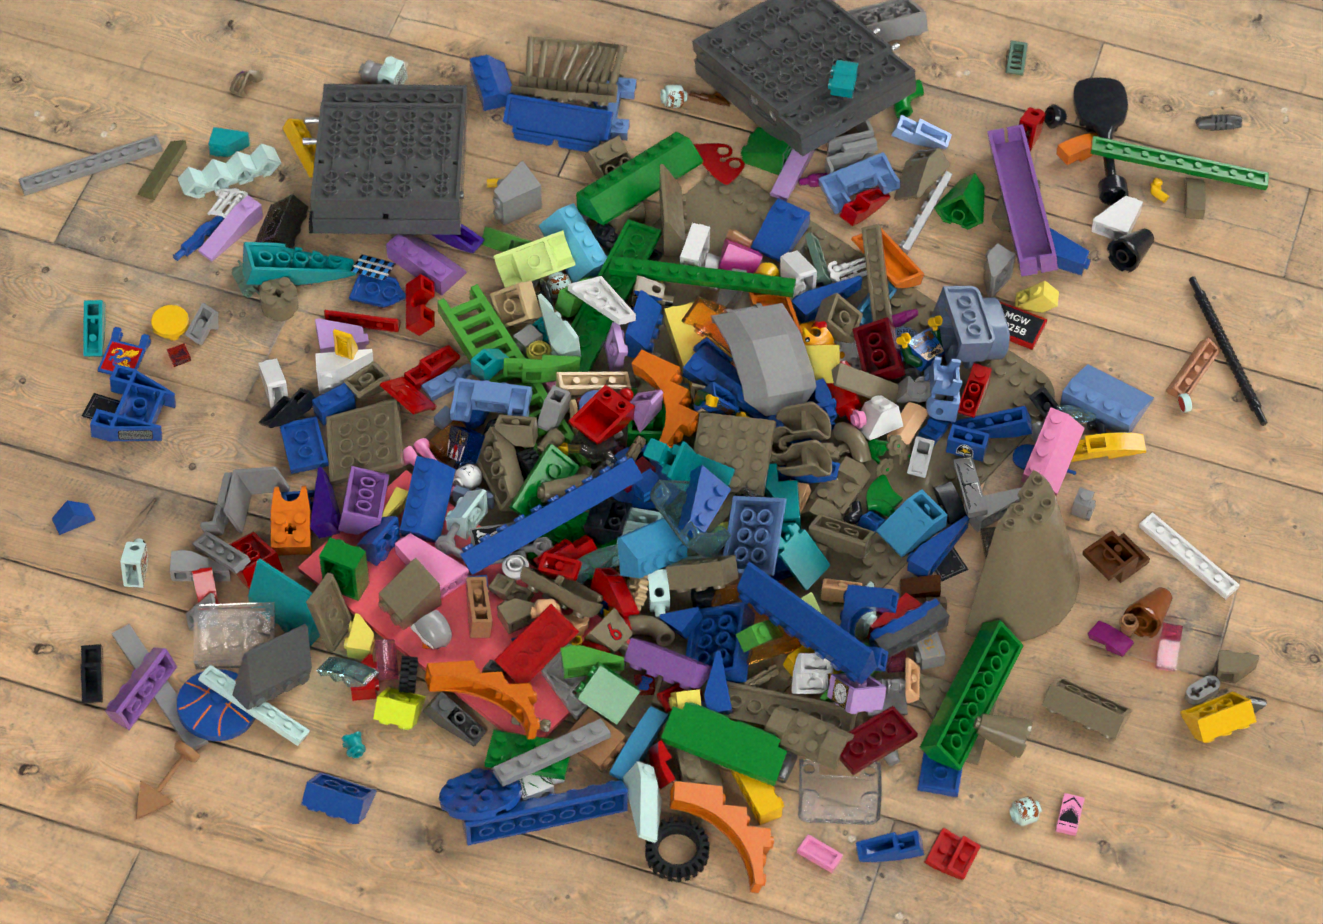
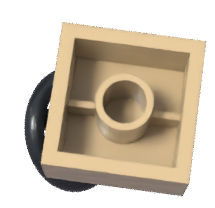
(519, 303)

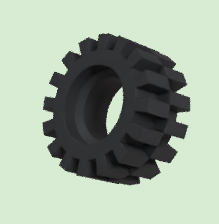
(527, 460)
(408, 674)

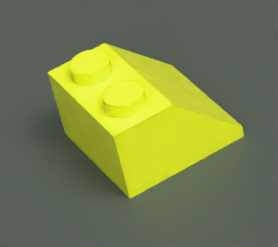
(398, 708)

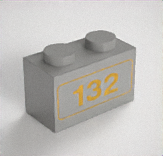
(929, 652)

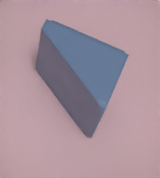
(442, 418)

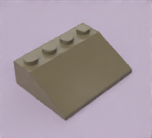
(672, 213)

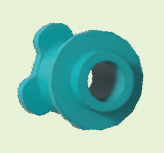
(354, 745)

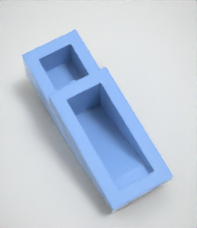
(921, 133)

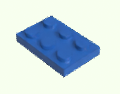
(304, 445)

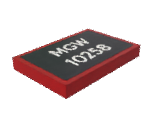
(1023, 326)

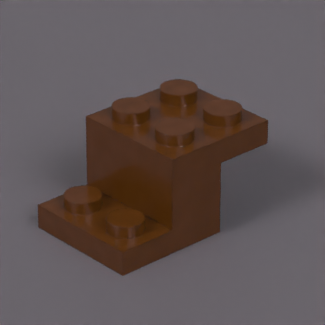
(1116, 556)

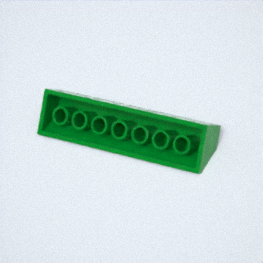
(637, 178)
(971, 694)

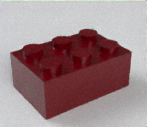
(879, 350)

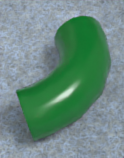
(904, 106)

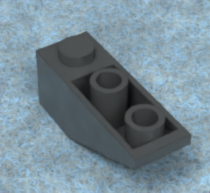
(454, 719)

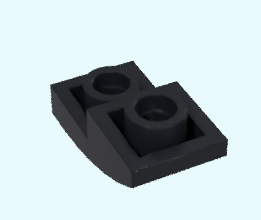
(950, 501)

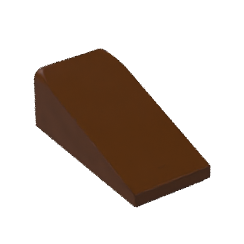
(921, 586)

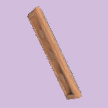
(1194, 368)

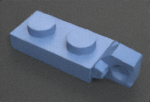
(445, 382)

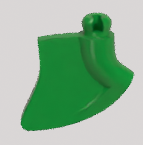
(882, 497)

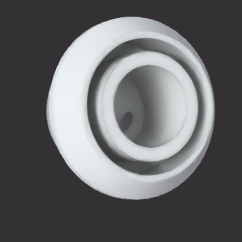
(513, 566)

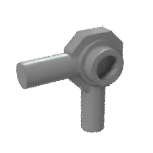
(446, 543)
(538, 547)

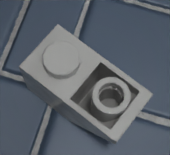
(554, 408)

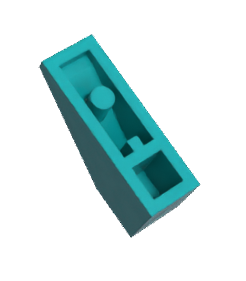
(94, 328)

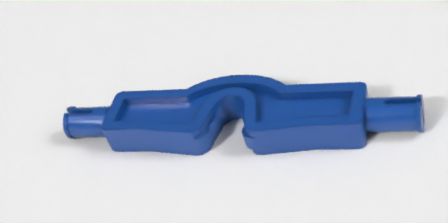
(197, 238)

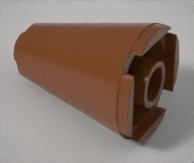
(1151, 611)

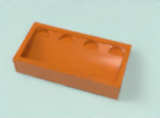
(899, 267)

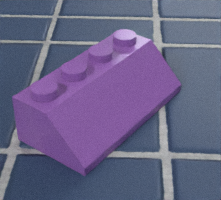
(420, 258)
(363, 500)
(667, 663)
(141, 687)

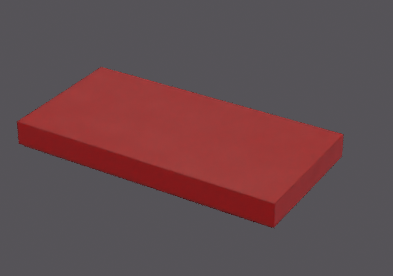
(536, 645)

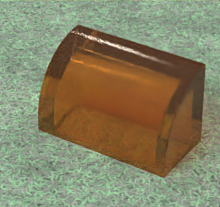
(440, 441)

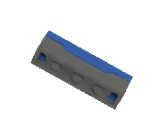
(910, 628)

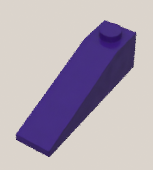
(325, 510)

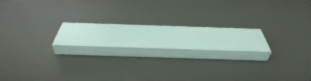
(265, 713)

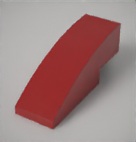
(864, 205)
(571, 550)

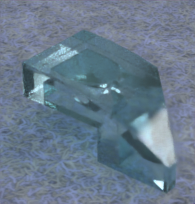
(1077, 413)

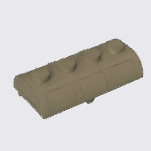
(567, 592)

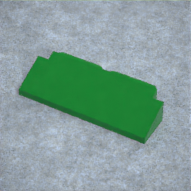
(725, 742)

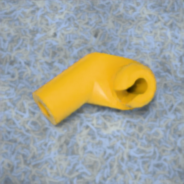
(1156, 190)

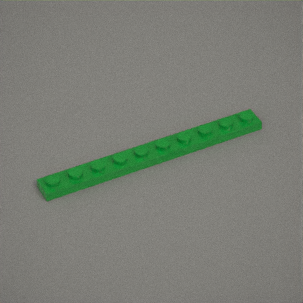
(1179, 163)
(702, 276)

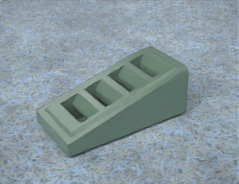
(1017, 46)

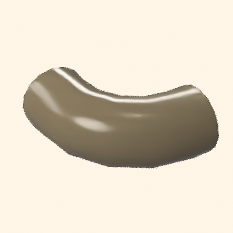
(854, 439)
(652, 627)

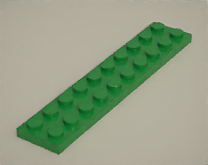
(592, 326)

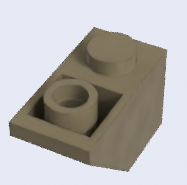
(1234, 666)

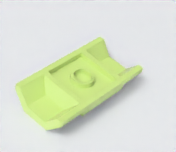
(534, 260)

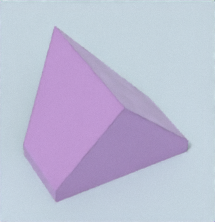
(646, 407)

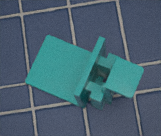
(684, 460)
(801, 555)

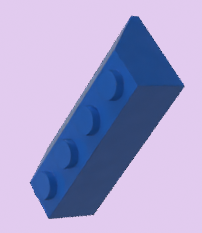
(427, 499)

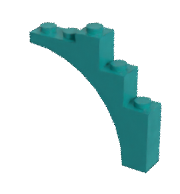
(785, 489)

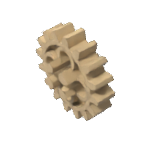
(638, 590)

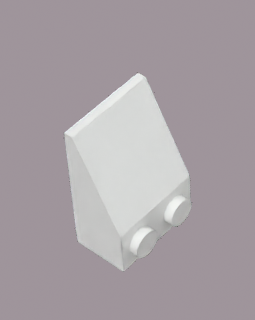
(334, 369)

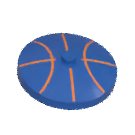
(209, 713)

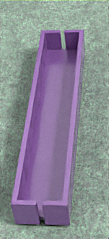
(1022, 201)

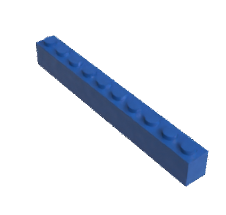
(551, 515)

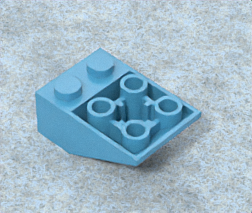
(913, 523)

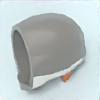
(433, 630)

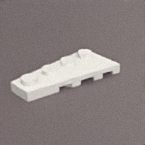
(603, 298)

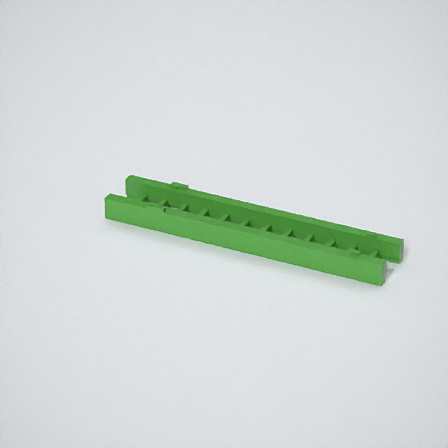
(504, 342)

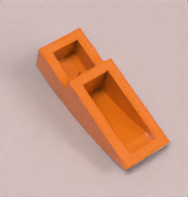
(1075, 148)

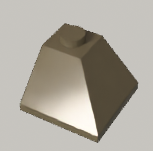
(367, 380)

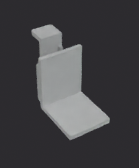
(851, 148)
(236, 496)

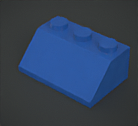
(490, 81)
(645, 329)
(338, 798)

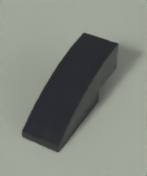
(288, 409)
(92, 673)

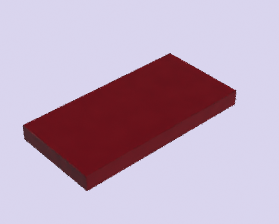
(876, 740)

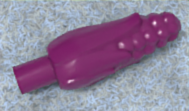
(812, 180)
(903, 317)

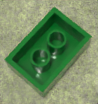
(347, 565)

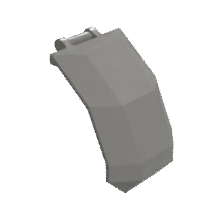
(767, 356)

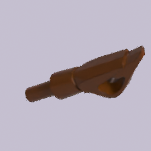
(715, 98)

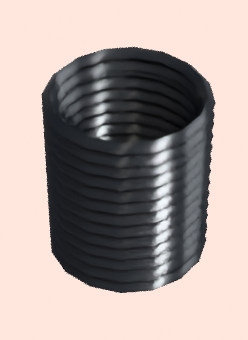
(702, 598)

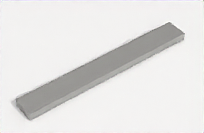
(90, 165)
(166, 697)

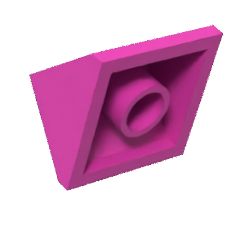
(739, 257)

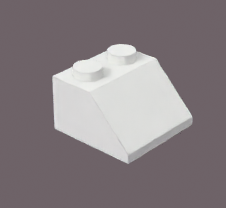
(881, 417)

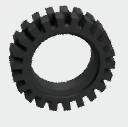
(678, 870)

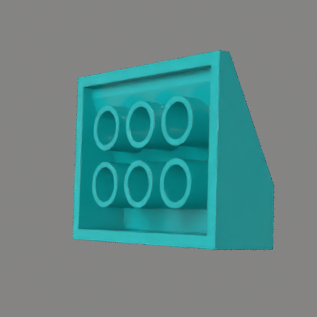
(289, 599)

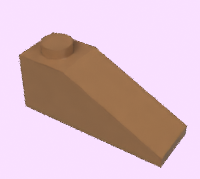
(478, 607)

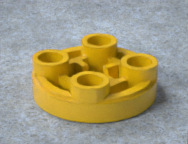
(170, 322)

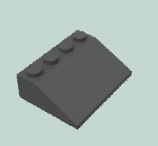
(274, 668)

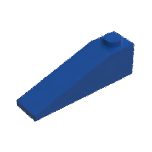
(808, 303)
(1000, 424)
(933, 552)

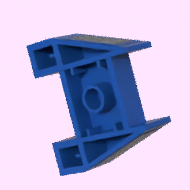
(137, 409)

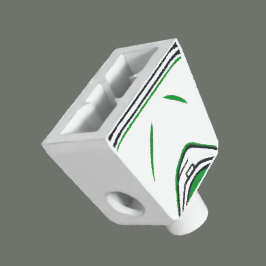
(537, 786)

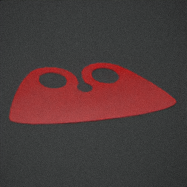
(711, 161)

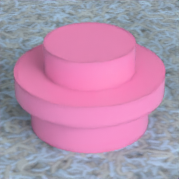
(858, 419)

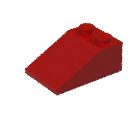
(255, 549)

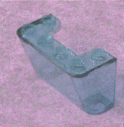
(669, 500)

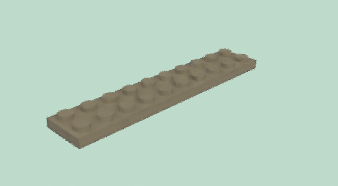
(756, 705)

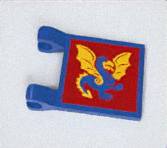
(123, 353)

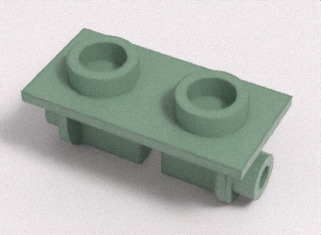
(246, 289)

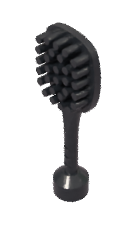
(1103, 107)

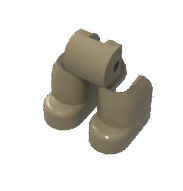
(806, 457)

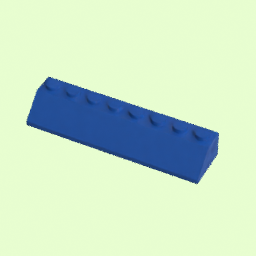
(709, 367)
(806, 624)
(550, 812)

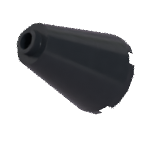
(1130, 249)

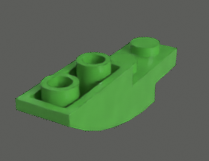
(501, 240)
(540, 370)

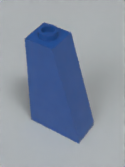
(1069, 254)

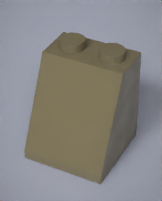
(410, 595)

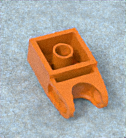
(289, 517)

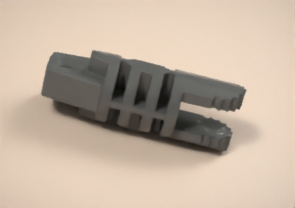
(1219, 122)

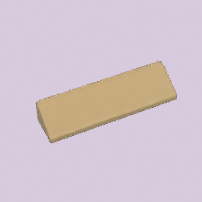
(581, 382)

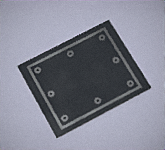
(102, 403)
(951, 566)

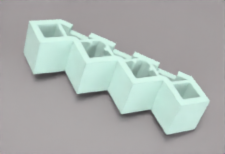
(239, 169)

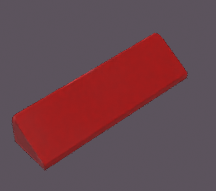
(365, 321)

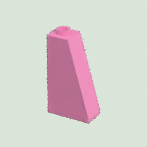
(443, 568)

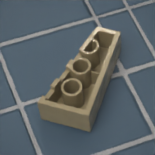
(500, 468)

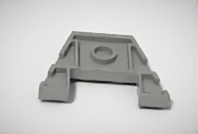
(565, 687)

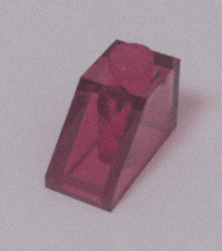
(1169, 646)

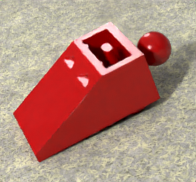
(604, 414)

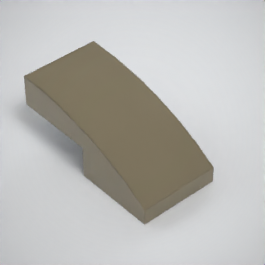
(508, 589)

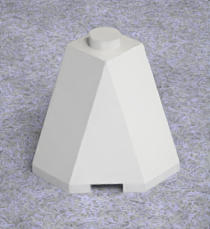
(797, 267)

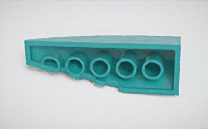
(274, 260)

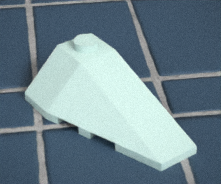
(560, 334)

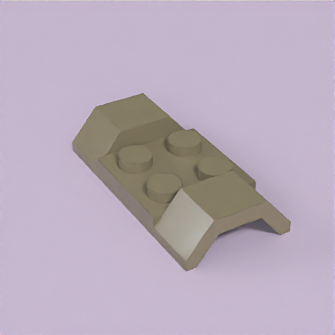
(836, 496)
(808, 736)

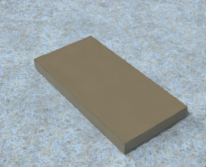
(329, 612)

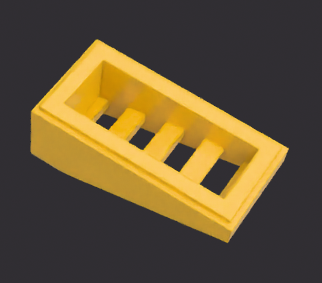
(344, 344)

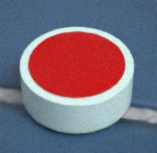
(1185, 402)

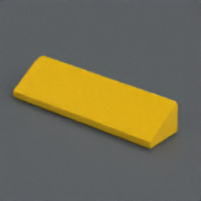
(295, 131)

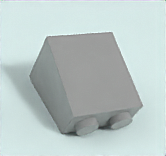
(517, 195)

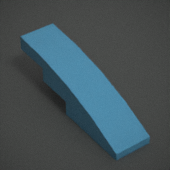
(639, 742)

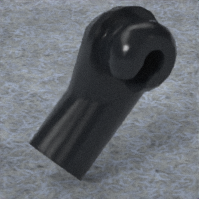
(1097, 425)
(854, 516)

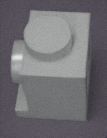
(1083, 504)

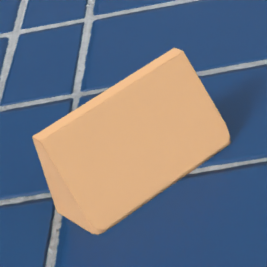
(834, 590)
(912, 681)

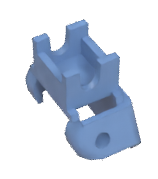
(943, 381)

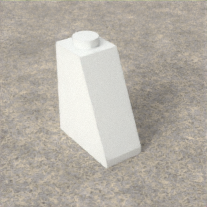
(1118, 218)
(273, 381)

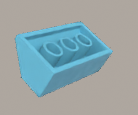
(580, 240)

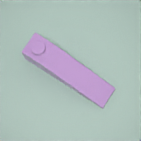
(235, 225)

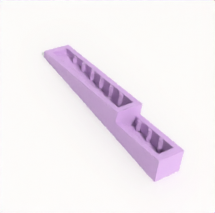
(790, 175)

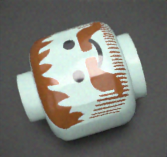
(673, 96)
(557, 282)
(1025, 811)

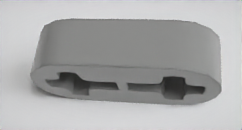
(1200, 686)

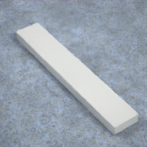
(1189, 555)

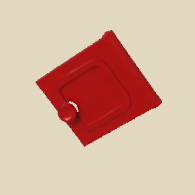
(408, 395)

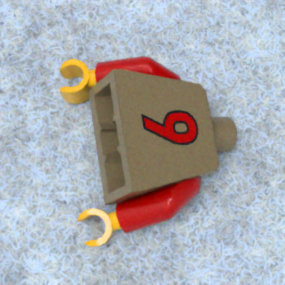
(609, 633)

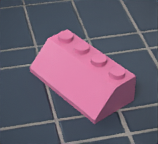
(1054, 448)

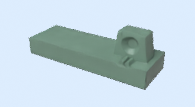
(818, 259)

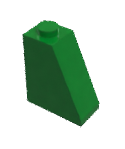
(963, 203)

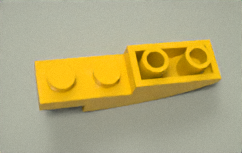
(1109, 444)

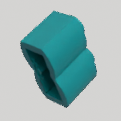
(844, 78)

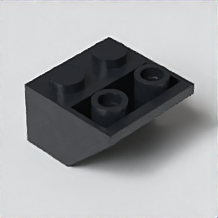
(607, 520)

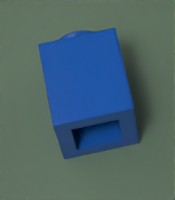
(643, 487)

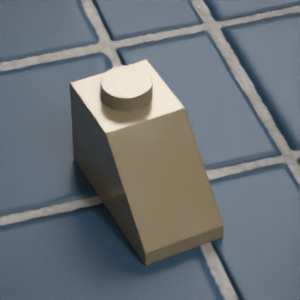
(518, 429)
(515, 614)

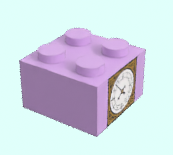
(854, 696)

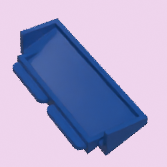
(550, 121)

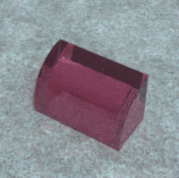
(386, 660)

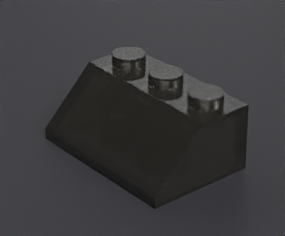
(283, 222)

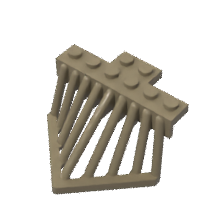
(572, 90)

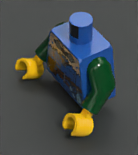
(923, 347)
(717, 401)

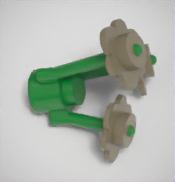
(894, 447)

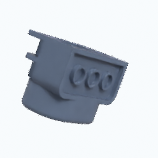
(973, 325)

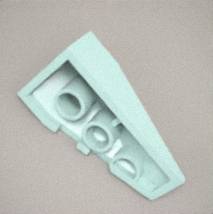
(644, 800)

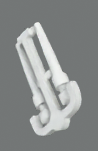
(224, 199)
(846, 268)

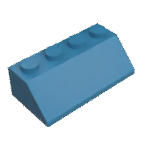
(649, 549)

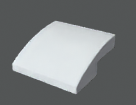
(810, 674)

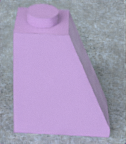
(325, 334)

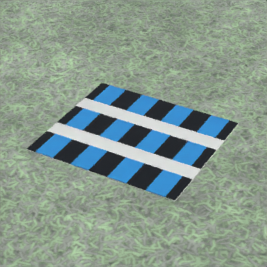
(373, 267)

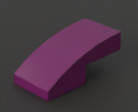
(1111, 637)

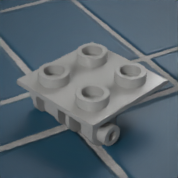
(894, 696)

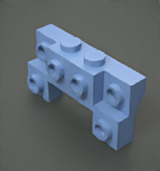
(625, 90)
(857, 178)
(489, 397)

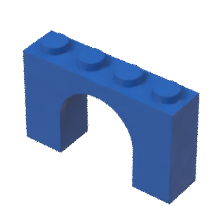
(864, 599)

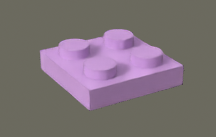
(615, 348)

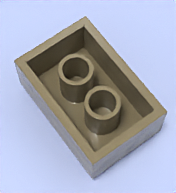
(702, 573)

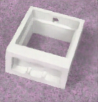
(696, 246)

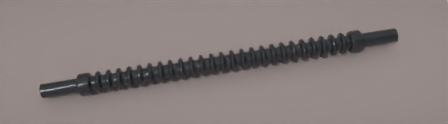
(1227, 350)

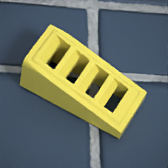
(396, 503)

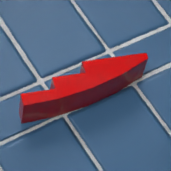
(432, 366)

